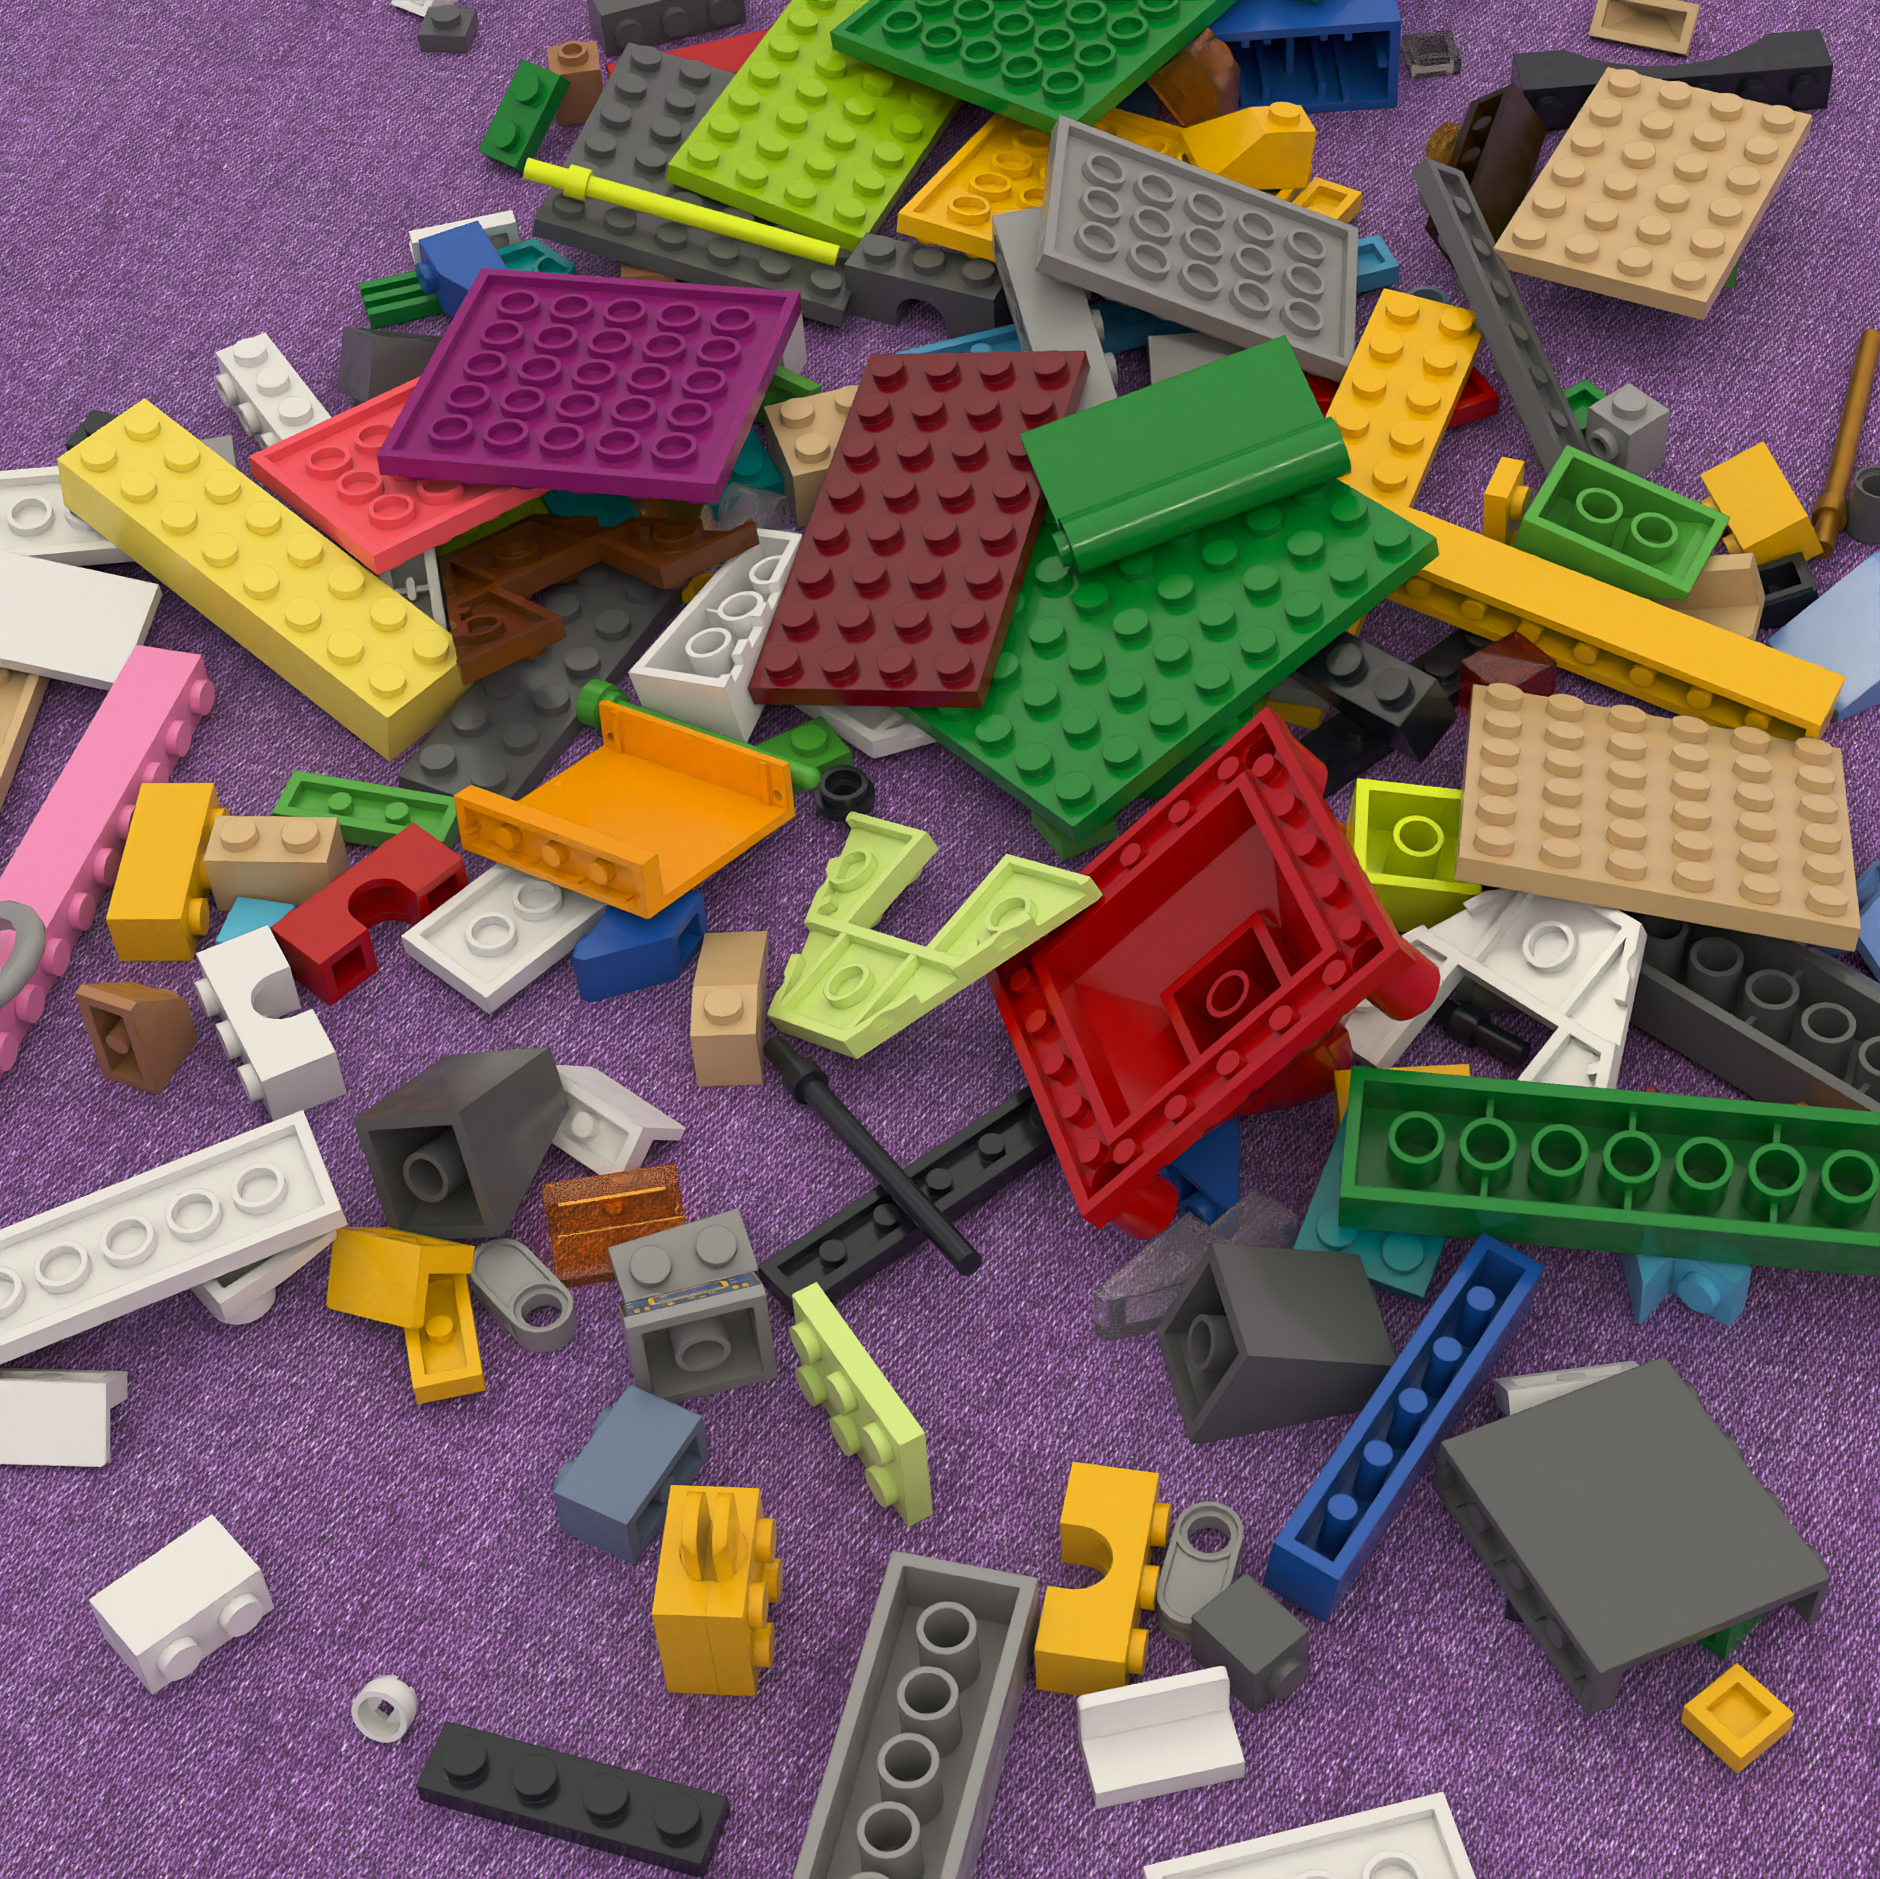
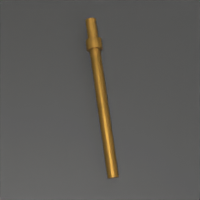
(1831, 507)

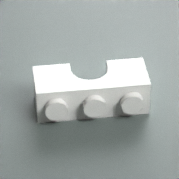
(284, 1060)

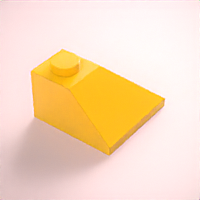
(1255, 146)

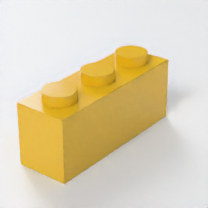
(162, 878)

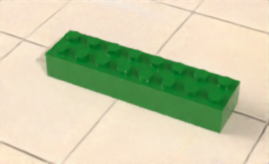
(1613, 1170)

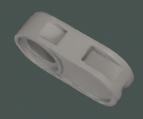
(512, 1284)
(1194, 1577)

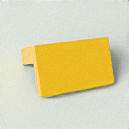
(387, 1271)

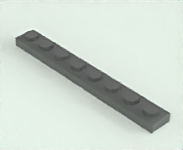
(1499, 312)

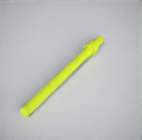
(580, 183)

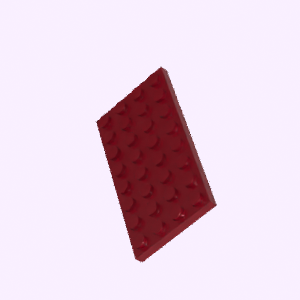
(918, 533)

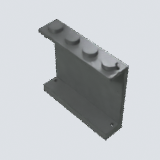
(1624, 1526)

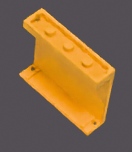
(635, 815)

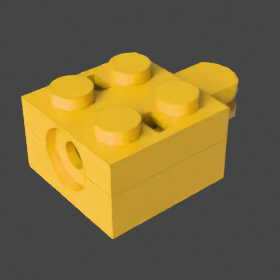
(716, 1590)

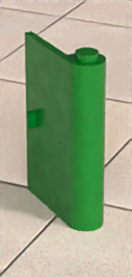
(1183, 455)

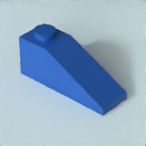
(453, 262)

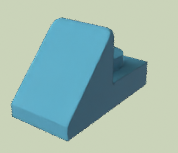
(1702, 1285)

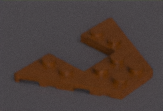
(496, 576)

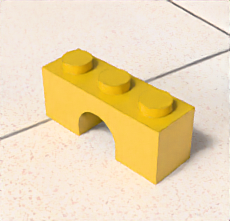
(1093, 1634)

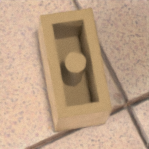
(273, 858)

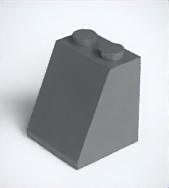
(463, 1141)
(1272, 1340)

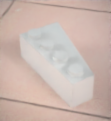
(711, 649)

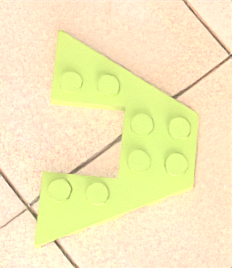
(866, 986)

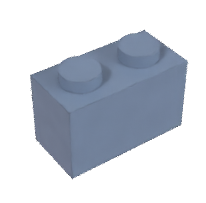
(624, 1474)

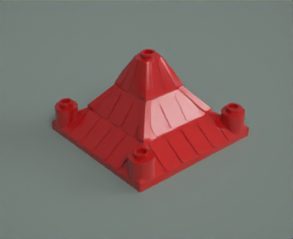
(1203, 975)

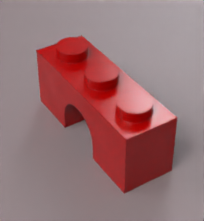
(329, 933)

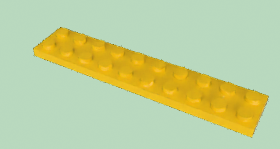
(1397, 409)

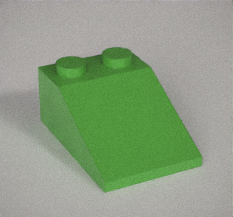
(1619, 528)

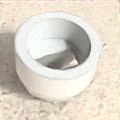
(373, 1721)

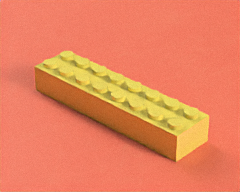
(265, 577)

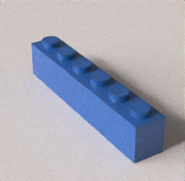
(1402, 1428)

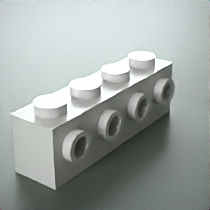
(266, 391)

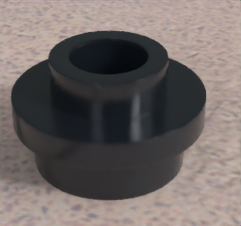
(843, 791)

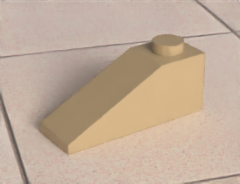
(730, 1009)

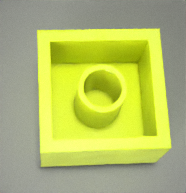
(1409, 849)

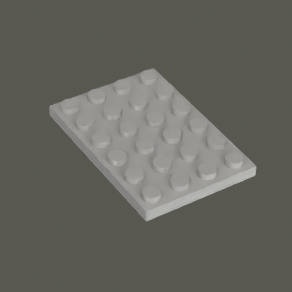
(1197, 248)

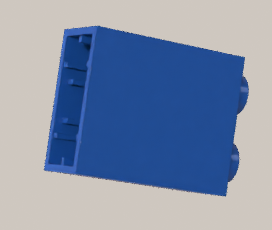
(1314, 53)

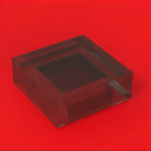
(1430, 54)

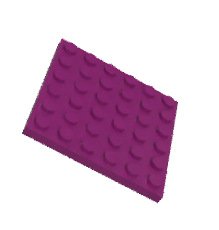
(593, 385)

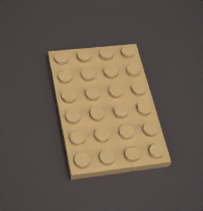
(1654, 192)

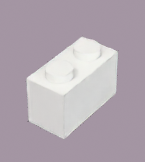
(182, 1604)

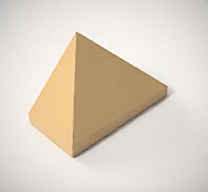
(1647, 23)

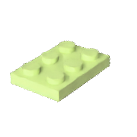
(862, 1406)

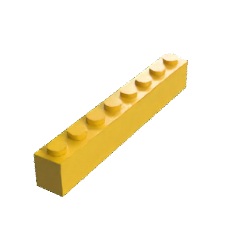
(1617, 636)

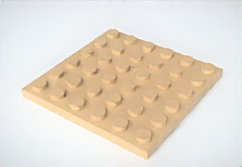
(1657, 816)

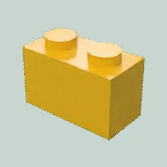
(1760, 507)

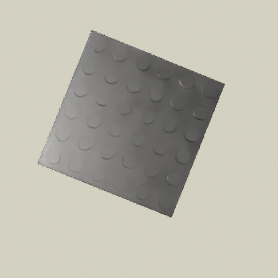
(630, 139)

